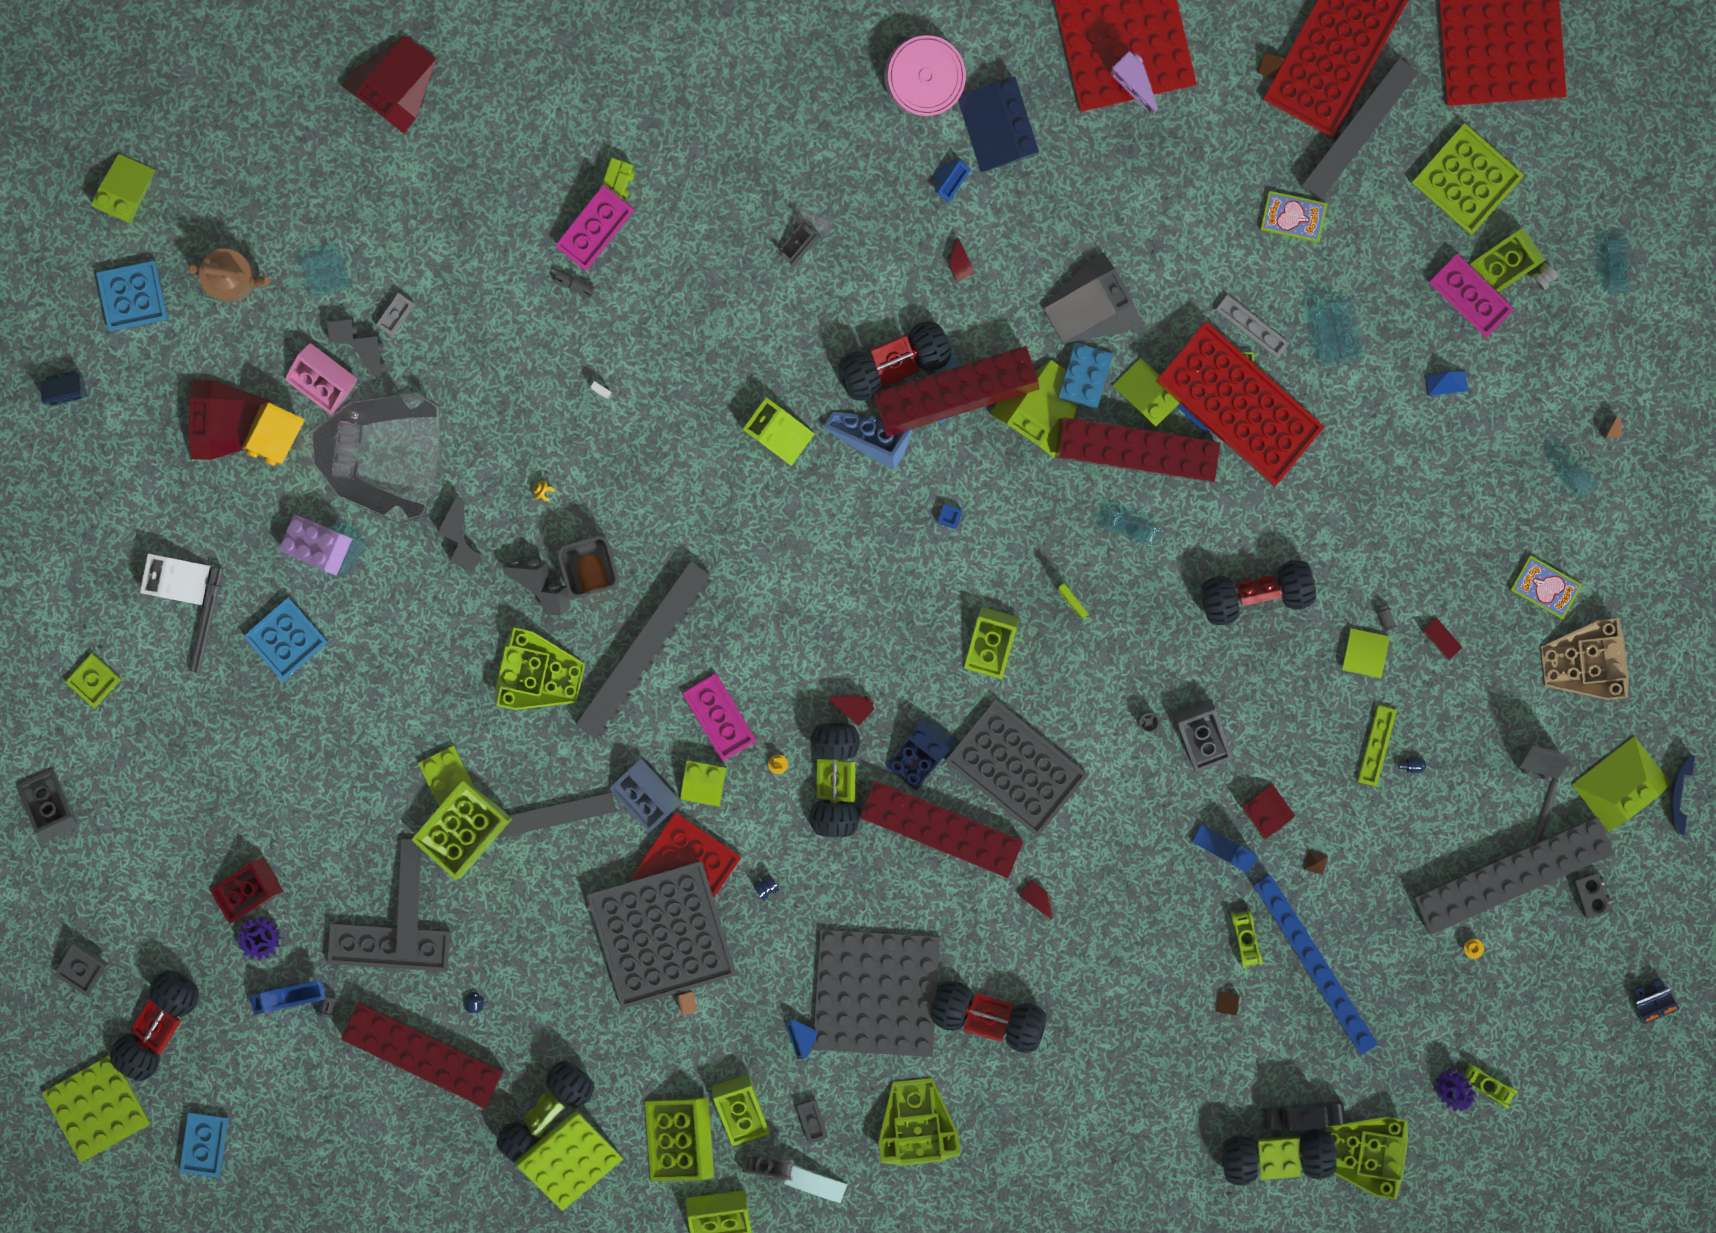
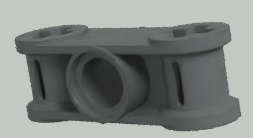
(778, 1168)

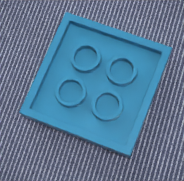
(132, 296)
(285, 639)

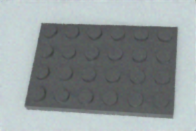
(1016, 768)

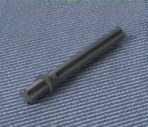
(206, 619)

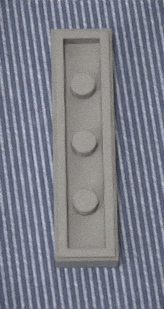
(1252, 326)

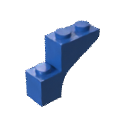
(287, 997)

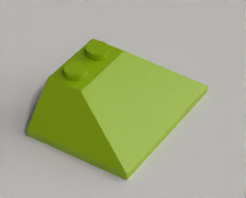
(1622, 784)

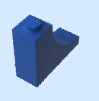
(1224, 848)

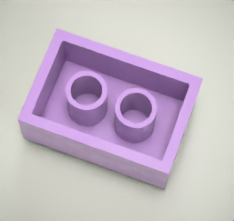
(315, 544)

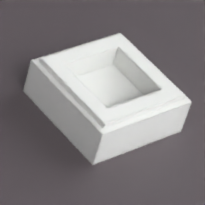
(601, 390)

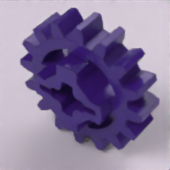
(263, 926)
(1455, 1090)

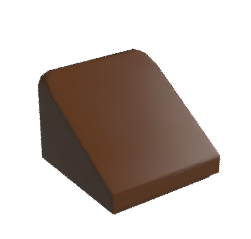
(1270, 65)
(1227, 1003)

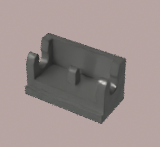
(799, 243)

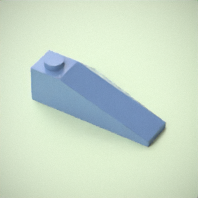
(869, 437)

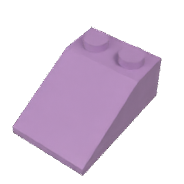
(1133, 77)

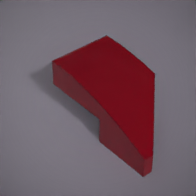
(960, 262)
(1037, 898)

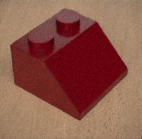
(1267, 811)

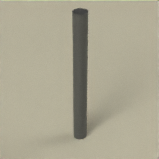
(1545, 811)

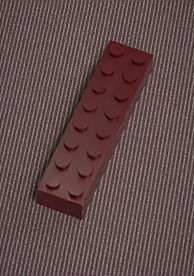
(956, 391)
(1137, 450)
(941, 829)
(422, 1054)

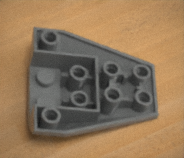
(1092, 304)

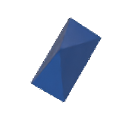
(949, 178)
(1446, 383)
(801, 1037)

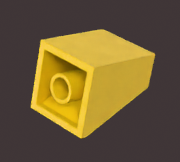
(272, 434)

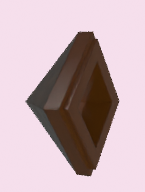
(1315, 862)

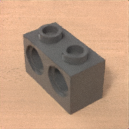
(1587, 897)

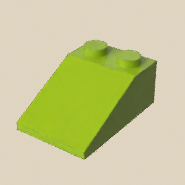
(123, 188)
(1508, 260)
(1144, 393)
(991, 642)
(740, 1109)

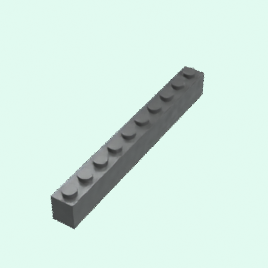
(643, 649)

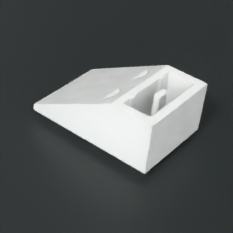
(175, 579)

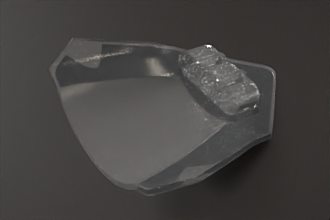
(380, 454)

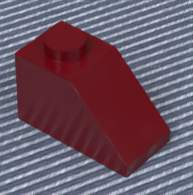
(855, 707)

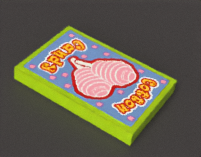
(1293, 216)
(1546, 587)

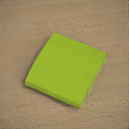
(1365, 653)

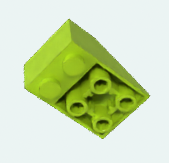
(778, 431)

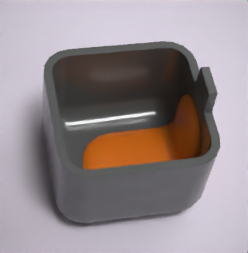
(588, 567)

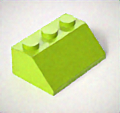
(719, 1213)

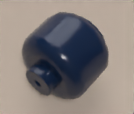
(473, 1003)

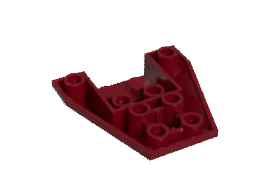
(394, 82)
(219, 419)

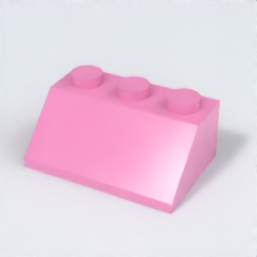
(320, 378)

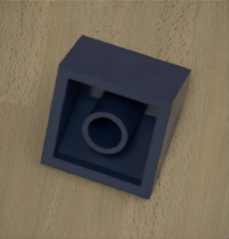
(63, 389)

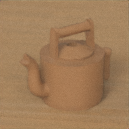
(237, 275)

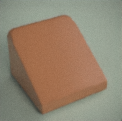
(1614, 429)
(687, 1003)

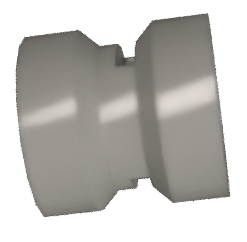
(1544, 276)

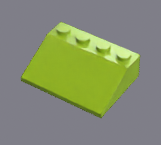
(461, 830)
(679, 1139)

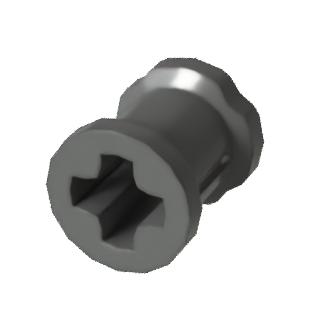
(322, 1008)

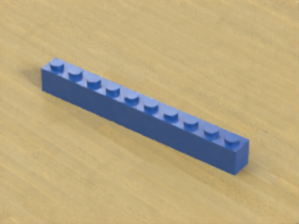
(1315, 964)

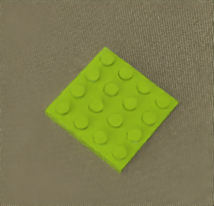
(1467, 179)
(96, 1108)
(569, 1160)

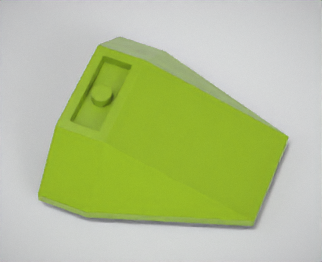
(1038, 412)
(536, 673)
(1372, 1154)

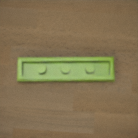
(1377, 745)

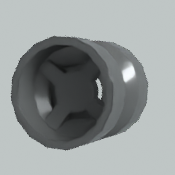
(1148, 721)

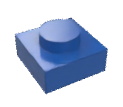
(949, 516)

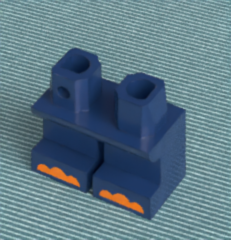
(1646, 1003)

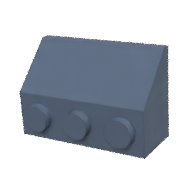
(645, 795)

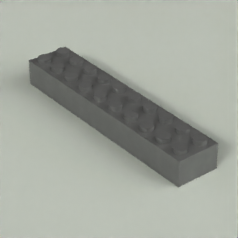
(1513, 875)

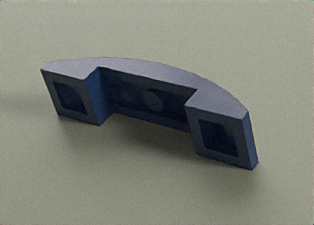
(1685, 768)

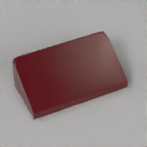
(1441, 638)

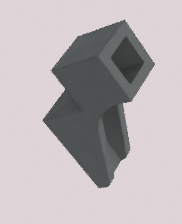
(367, 348)
(454, 528)
(535, 577)

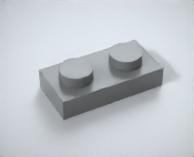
(395, 314)

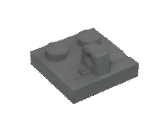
(81, 968)

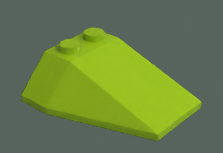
(917, 1126)

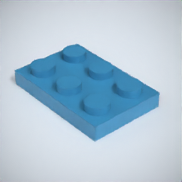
(1085, 376)
(204, 1144)

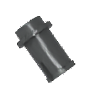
(1386, 617)

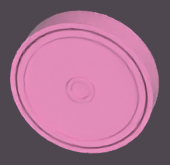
(925, 75)

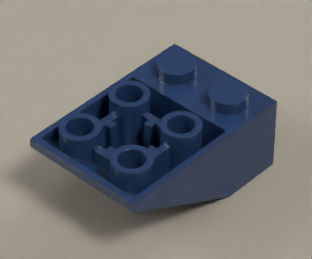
(920, 753)

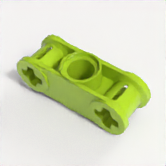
(1246, 950)
(1499, 1089)

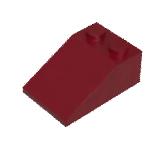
(246, 890)

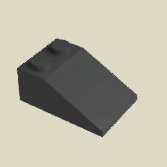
(1203, 735)
(1542, 761)
(47, 806)

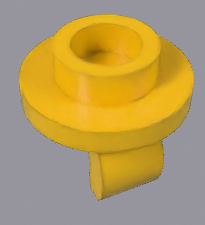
(539, 490)
(778, 764)
(1473, 948)

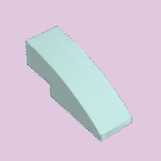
(816, 1184)

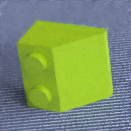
(703, 783)

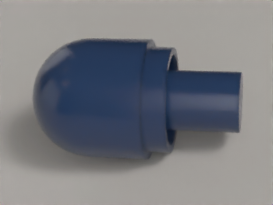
(1413, 765)

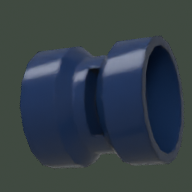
(765, 887)

